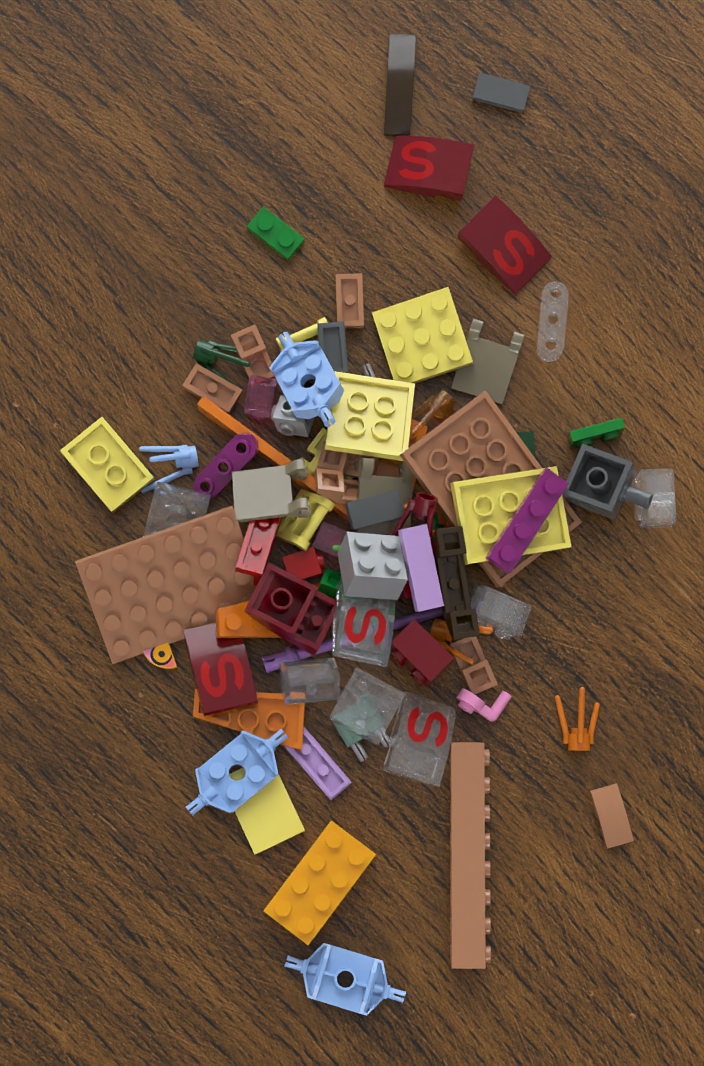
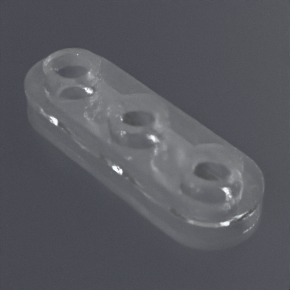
(552, 332)

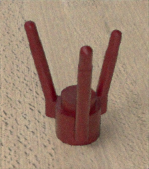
(424, 509)

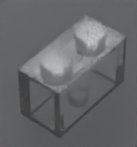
(663, 507)
(500, 611)
(309, 681)

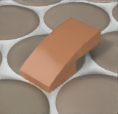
(252, 349)
(343, 462)
(334, 486)
(476, 675)
(611, 816)

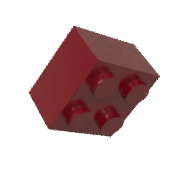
(420, 654)

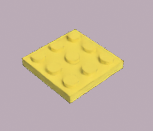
(423, 337)
(371, 417)

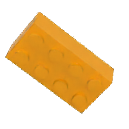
(319, 883)

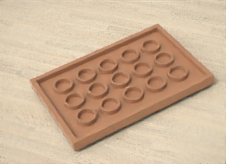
(471, 446)
(165, 583)

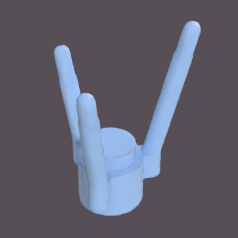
(183, 455)

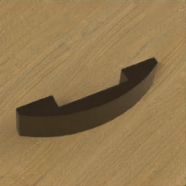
(399, 85)
(450, 567)

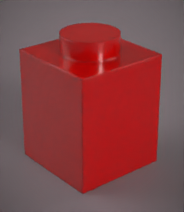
(304, 564)

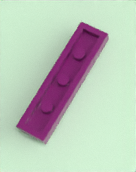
(527, 520)

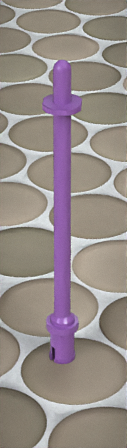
(272, 661)

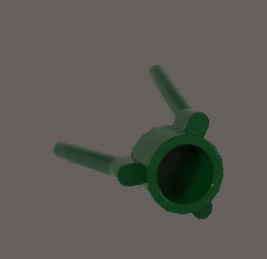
(209, 352)

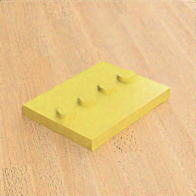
(487, 506)

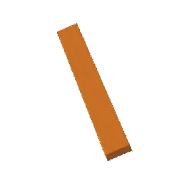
(265, 450)

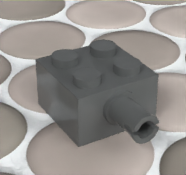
(603, 483)

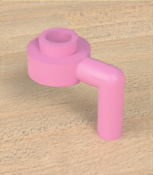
(470, 702)

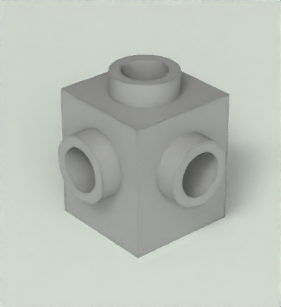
(286, 420)

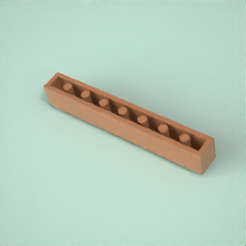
(467, 856)

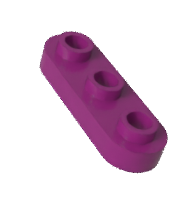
(235, 460)

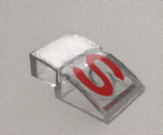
(363, 628)
(420, 739)

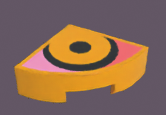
(161, 656)

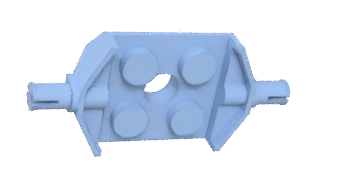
(295, 367)
(245, 750)
(321, 982)

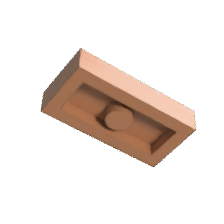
(350, 300)
(213, 387)

